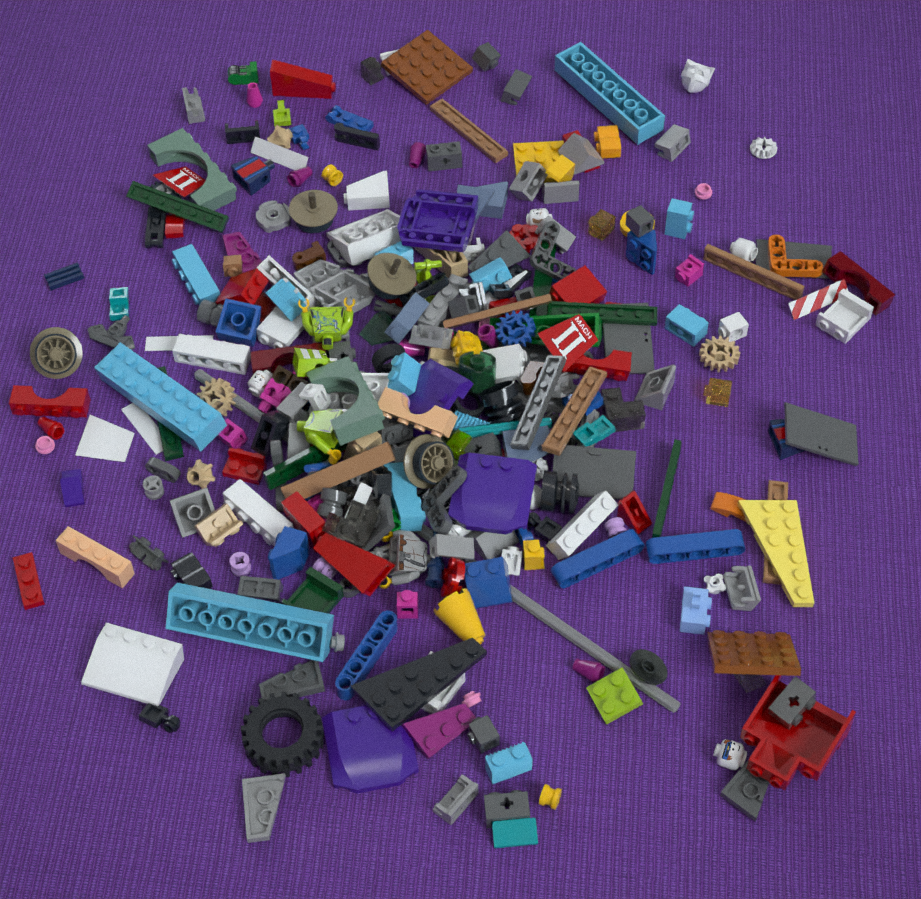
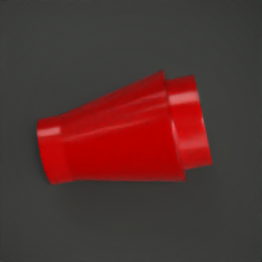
(52, 428)

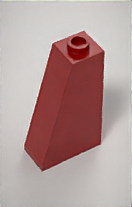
(297, 81)
(357, 565)

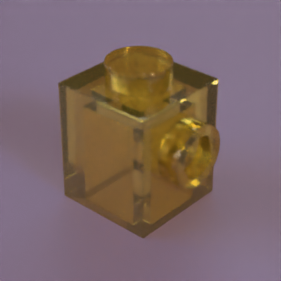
(601, 224)
(718, 392)

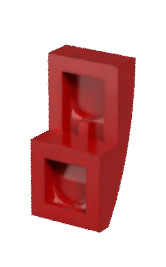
(174, 227)

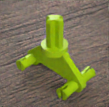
(423, 272)

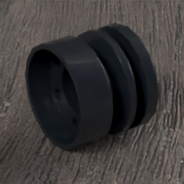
(502, 405)
(559, 492)

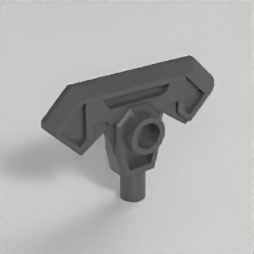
(113, 335)

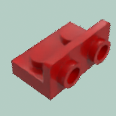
(245, 466)

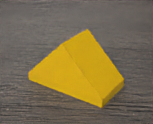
(561, 169)

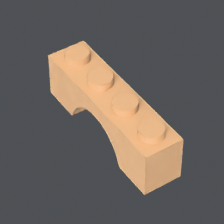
(436, 420)
(110, 564)

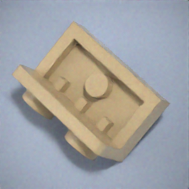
(442, 356)
(218, 526)

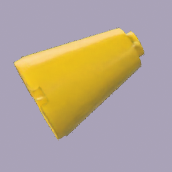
(460, 615)

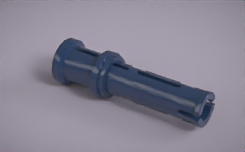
(435, 569)

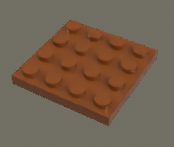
(426, 67)
(753, 653)

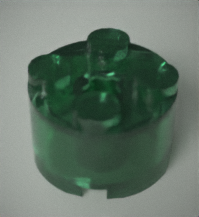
(478, 369)

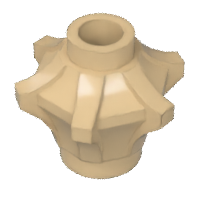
(281, 137)
(200, 474)

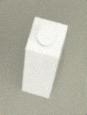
(368, 193)

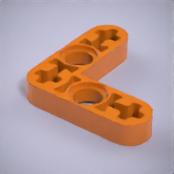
(782, 262)

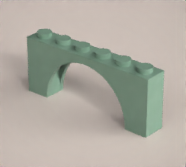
(181, 148)
(364, 415)

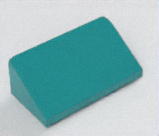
(514, 832)

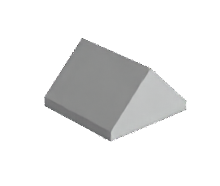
(581, 153)
(560, 191)
(657, 387)
(191, 509)
(491, 544)

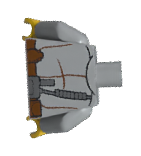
(408, 555)

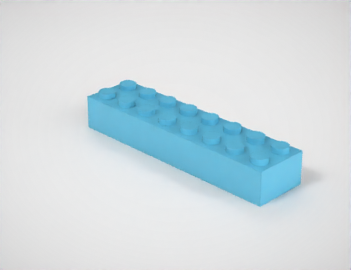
(609, 93)
(161, 396)
(249, 622)

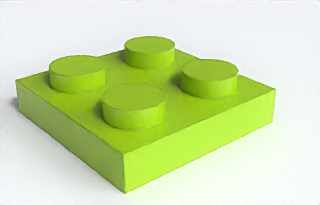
(614, 695)

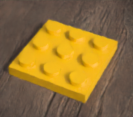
(540, 152)

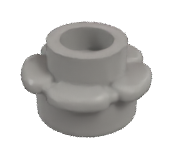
(337, 642)

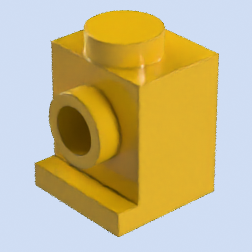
(533, 555)

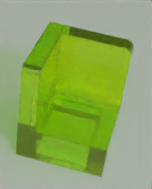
(458, 443)

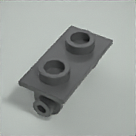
(154, 556)

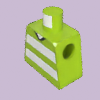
(309, 359)

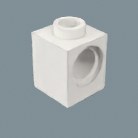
(733, 327)

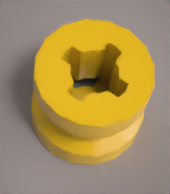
(332, 175)
(550, 796)

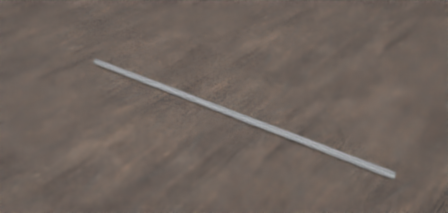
(517, 596)

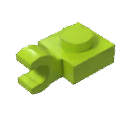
(281, 115)

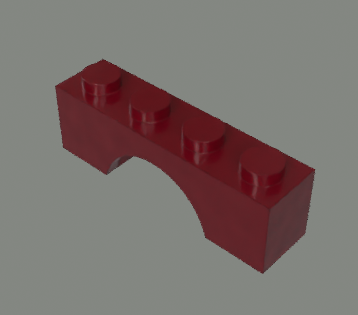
(875, 293)
(271, 358)

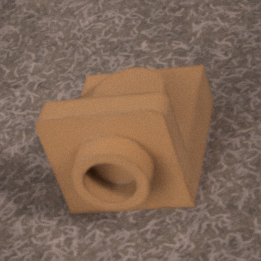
(232, 265)

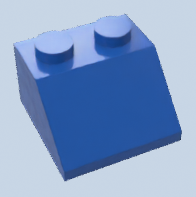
(239, 322)
(488, 582)

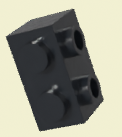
(271, 427)

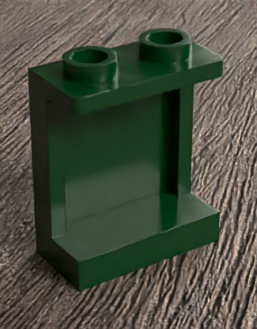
(316, 593)

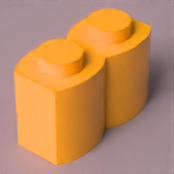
(608, 141)

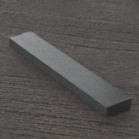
(538, 402)

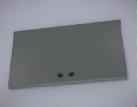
(794, 251)
(631, 339)
(820, 434)
(597, 472)

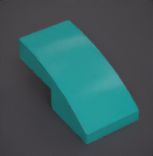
(119, 303)
(594, 432)

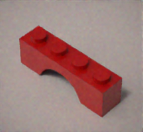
(616, 365)
(72, 403)

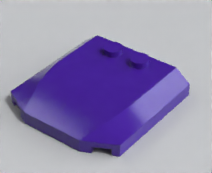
(438, 220)
(437, 387)
(494, 494)
(366, 752)

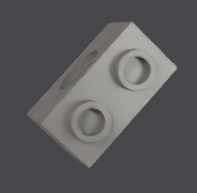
(528, 181)

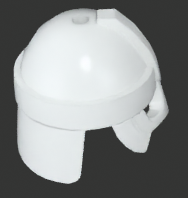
(696, 76)

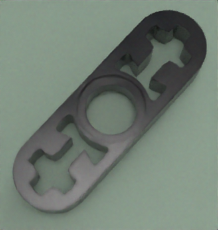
(427, 287)

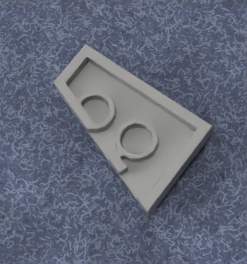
(261, 804)

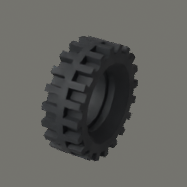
(290, 757)

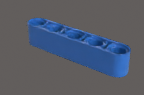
(695, 546)
(597, 558)
(367, 646)

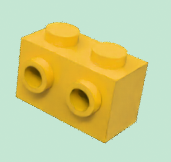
(464, 343)

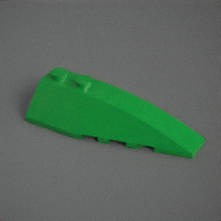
(546, 321)

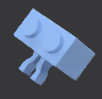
(694, 610)

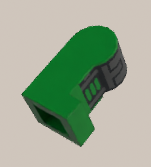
(243, 74)

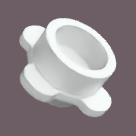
(715, 588)

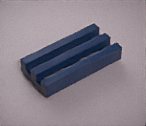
(63, 276)

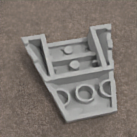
(332, 285)

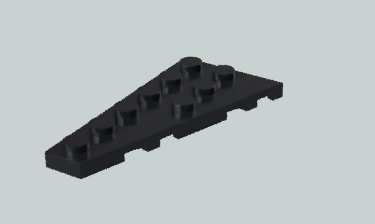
(406, 689)

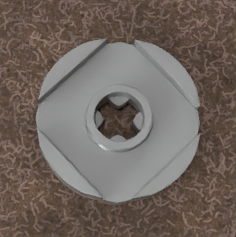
(269, 223)

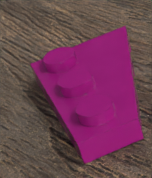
(237, 245)
(438, 729)

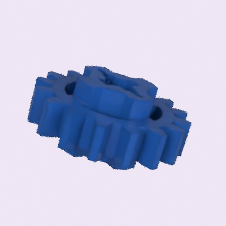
(514, 327)

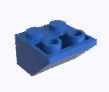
(642, 250)
(288, 553)

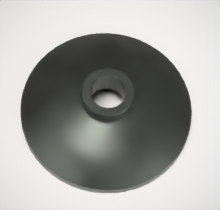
(648, 667)

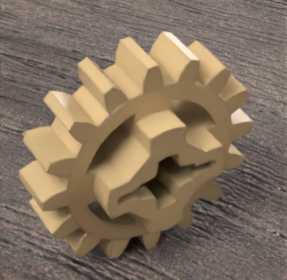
(719, 353)
(218, 389)

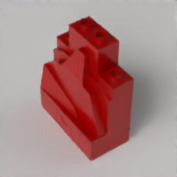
(800, 748)

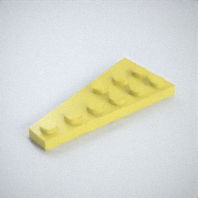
(781, 539)

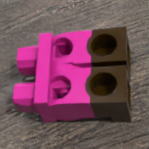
(278, 388)

